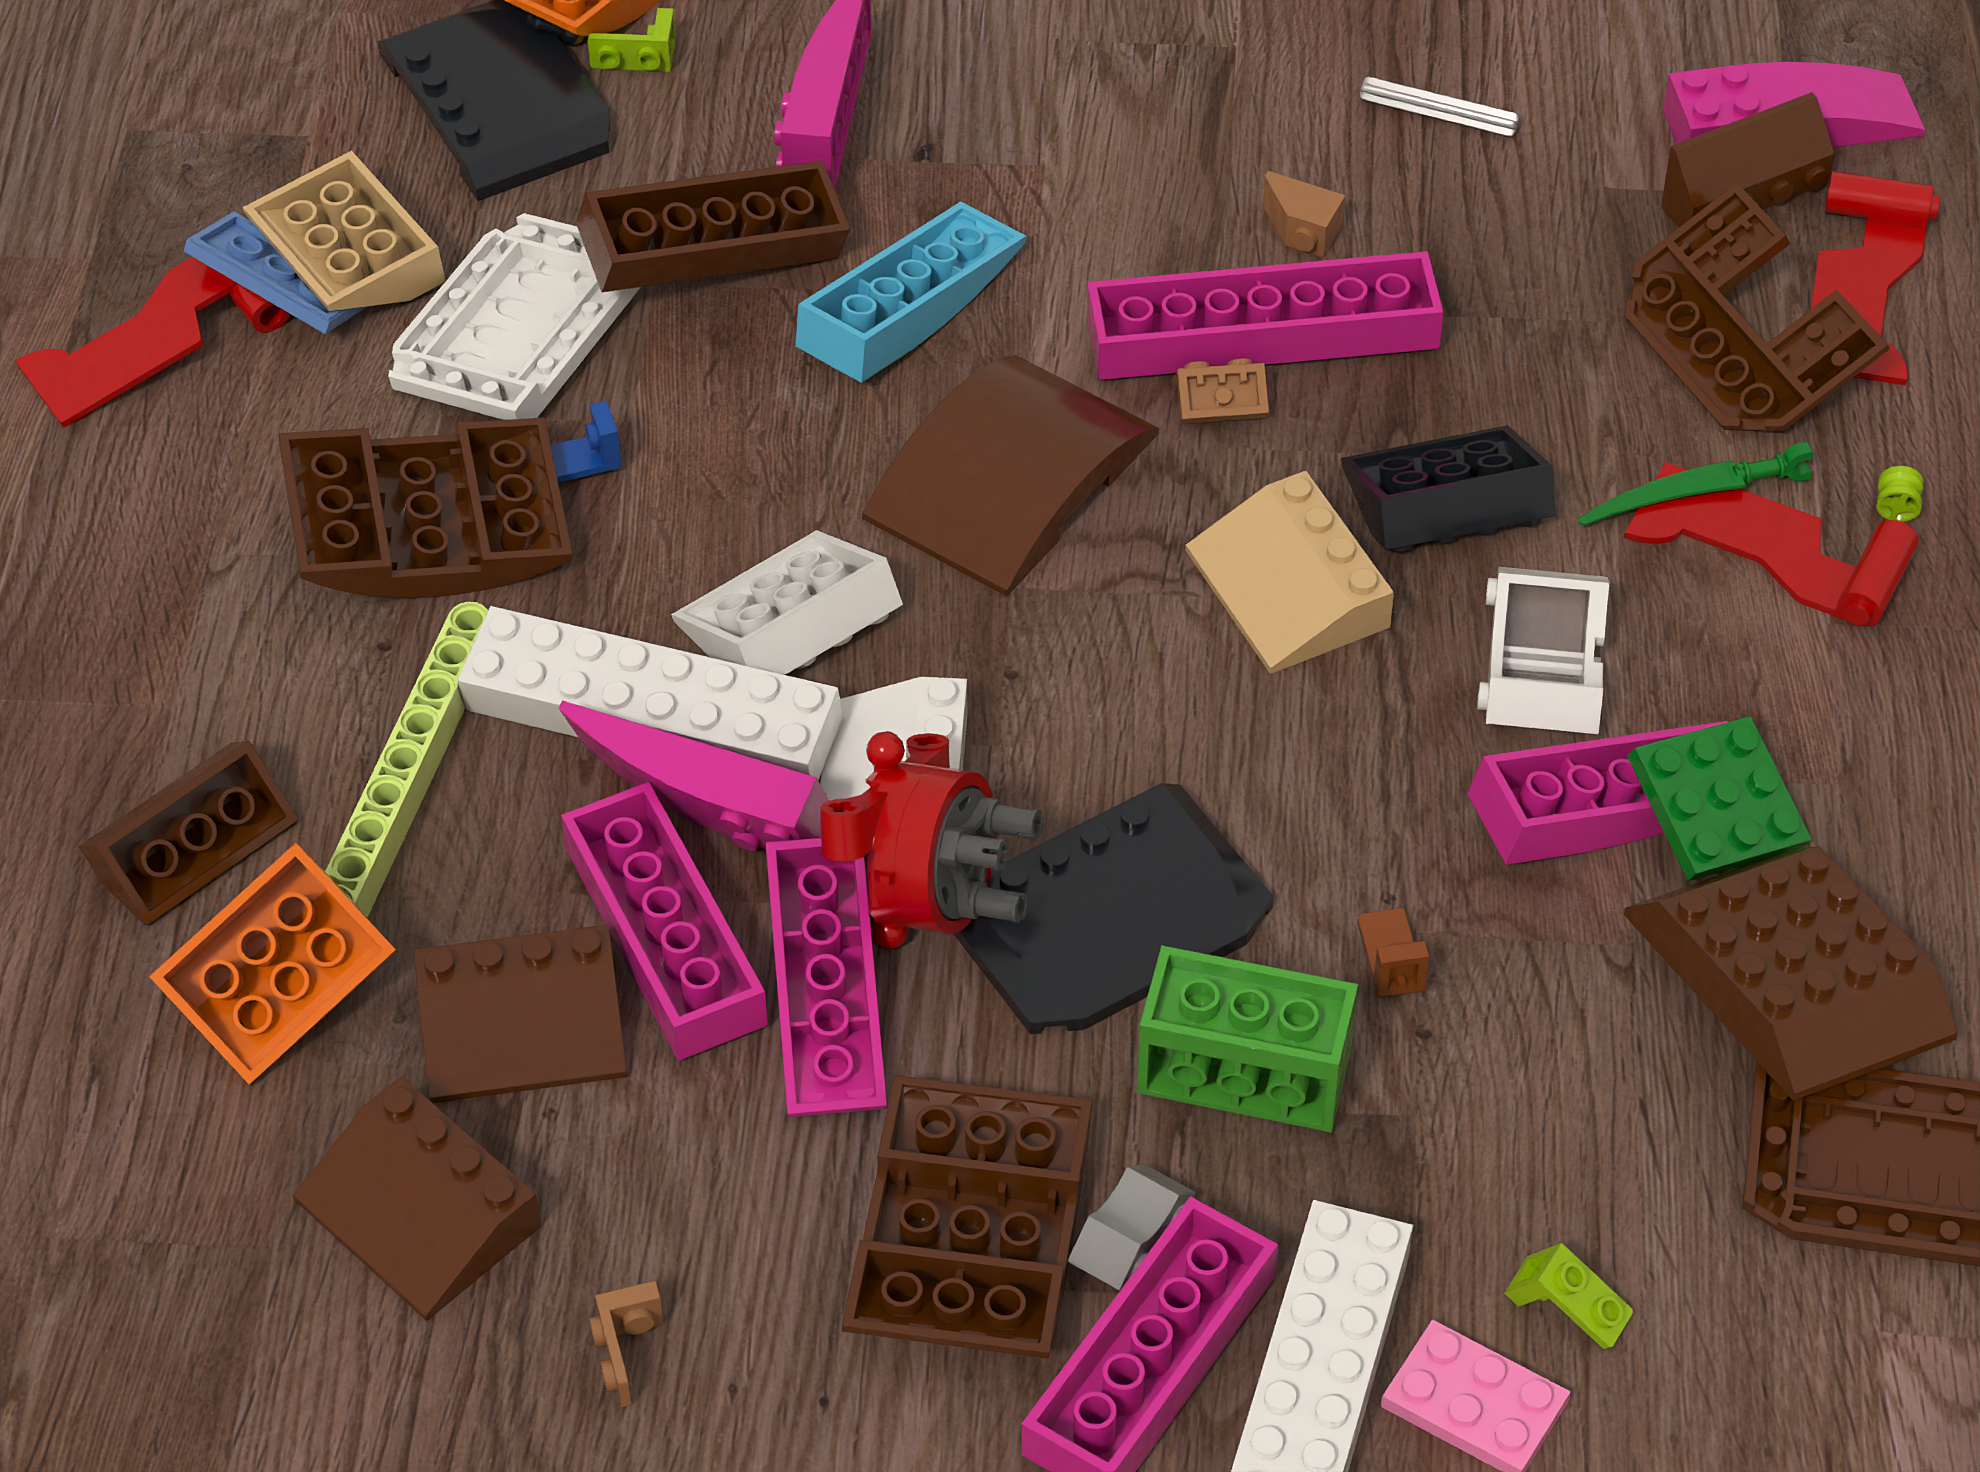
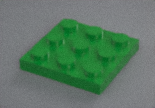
(1719, 798)

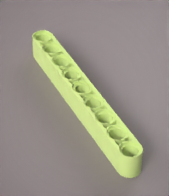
(406, 763)

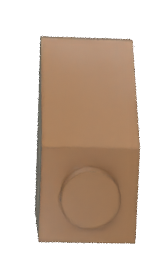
(1303, 213)

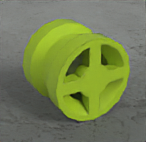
(1900, 493)

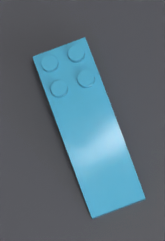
(904, 292)

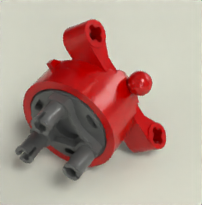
(926, 840)

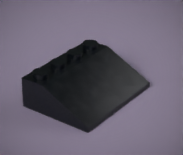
(1451, 487)

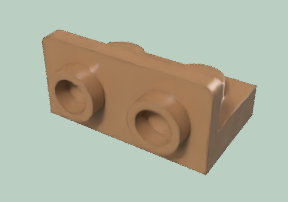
(1222, 392)

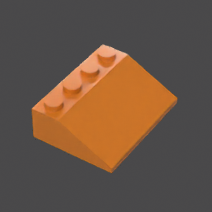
(273, 963)

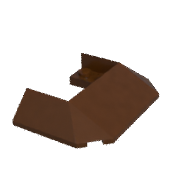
(1714, 350)

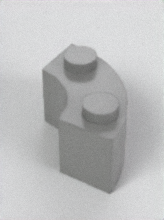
(1128, 1224)

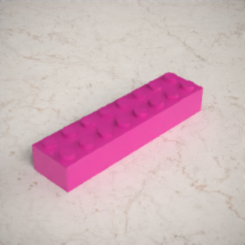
(1264, 314)

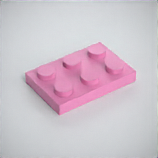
(1475, 1399)

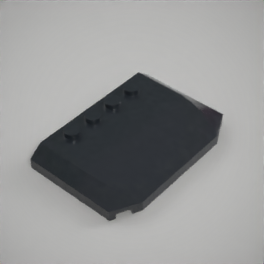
(500, 96)
(1107, 904)

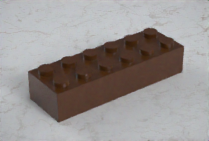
(711, 226)

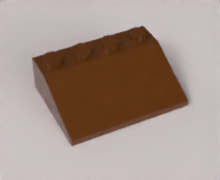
(519, 1013)
(418, 1199)

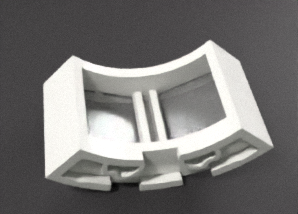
(1538, 650)

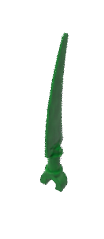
(1705, 480)

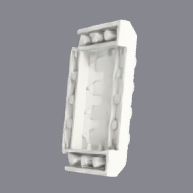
(508, 323)

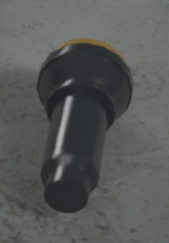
(548, 27)

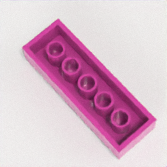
(664, 921)
(1151, 1345)

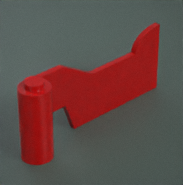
(1891, 248)
(142, 345)
(1786, 546)

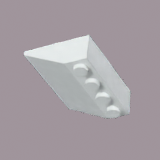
(793, 605)
(901, 708)

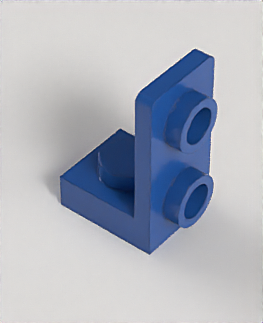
(592, 453)

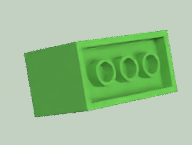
(1246, 1038)

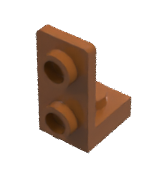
(1393, 957)

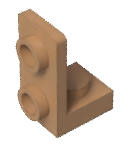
(619, 1313)

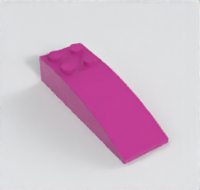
(826, 89)
(1854, 100)
(704, 783)
(1566, 797)
(825, 981)

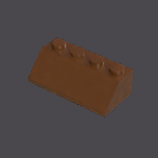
(1767, 154)
(189, 832)

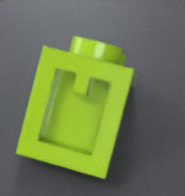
(636, 52)
(1574, 1289)

